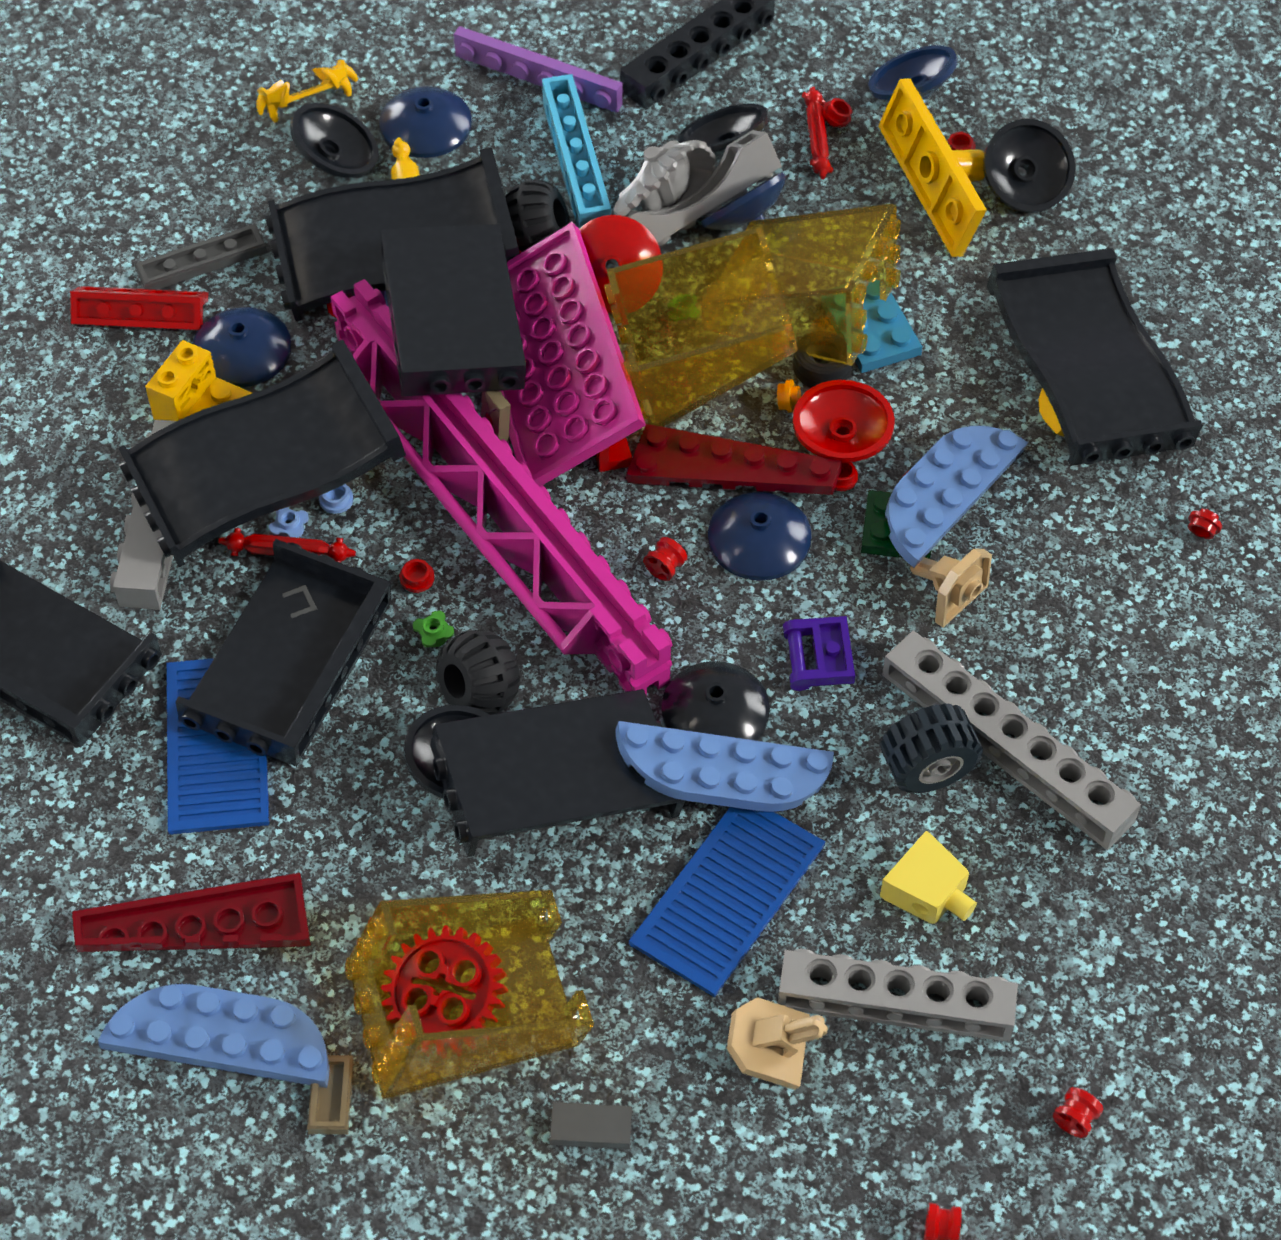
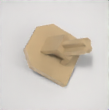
(956, 581)
(771, 1040)

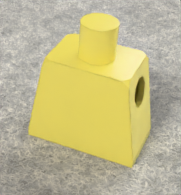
(928, 882)

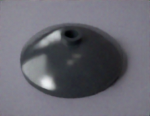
(726, 126)
(334, 140)
(1042, 154)
(737, 713)
(417, 747)

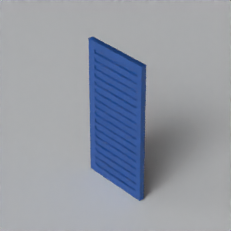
(207, 779)
(726, 896)

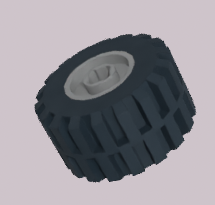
(931, 748)

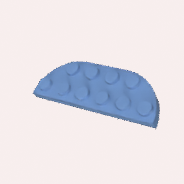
(947, 486)
(723, 767)
(221, 1033)

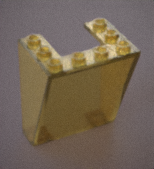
(825, 271)
(699, 322)
(535, 1012)

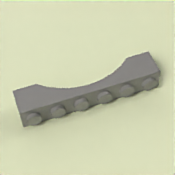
(744, 162)

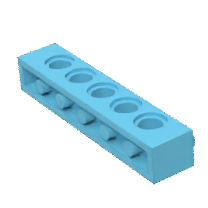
(574, 149)

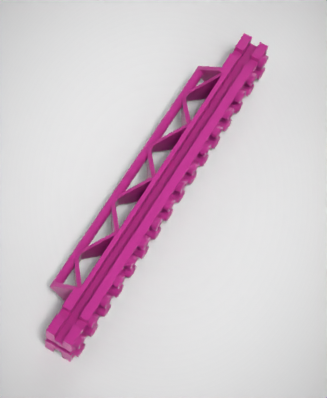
(535, 533)

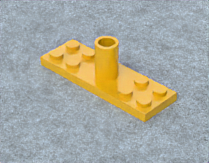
(933, 169)

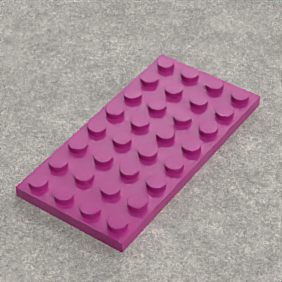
(575, 371)

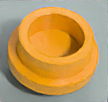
(788, 395)

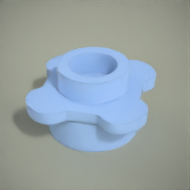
(293, 529)

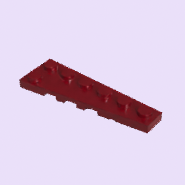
(701, 459)
(220, 917)

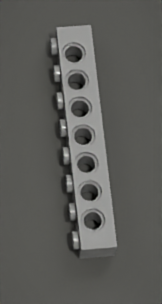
(1015, 755)

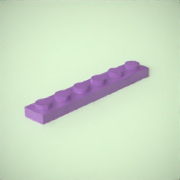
(534, 67)

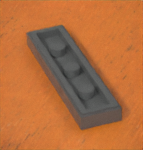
(201, 258)

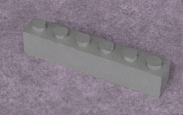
(142, 564)

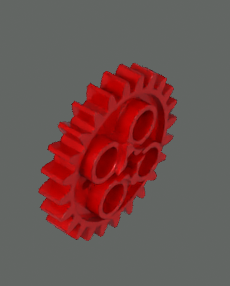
(456, 956)

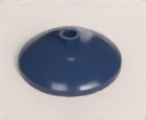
(925, 66)
(427, 120)
(747, 207)
(245, 345)
(759, 549)

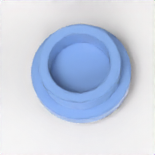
(337, 500)

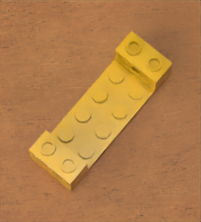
(188, 384)

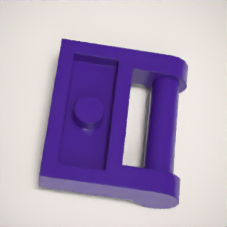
(831, 652)

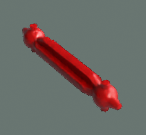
(817, 132)
(263, 545)

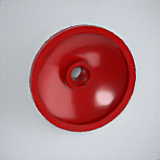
(616, 239)
(843, 420)

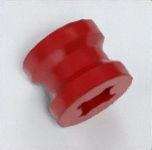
(665, 558)
(1077, 1112)
(942, 1223)

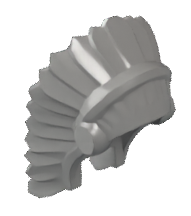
(668, 176)

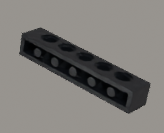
(693, 48)

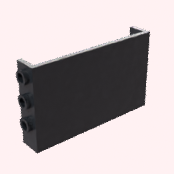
(452, 310)
(63, 659)
(285, 672)
(541, 767)

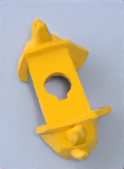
(279, 96)

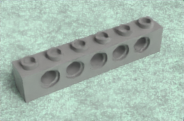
(912, 1010)

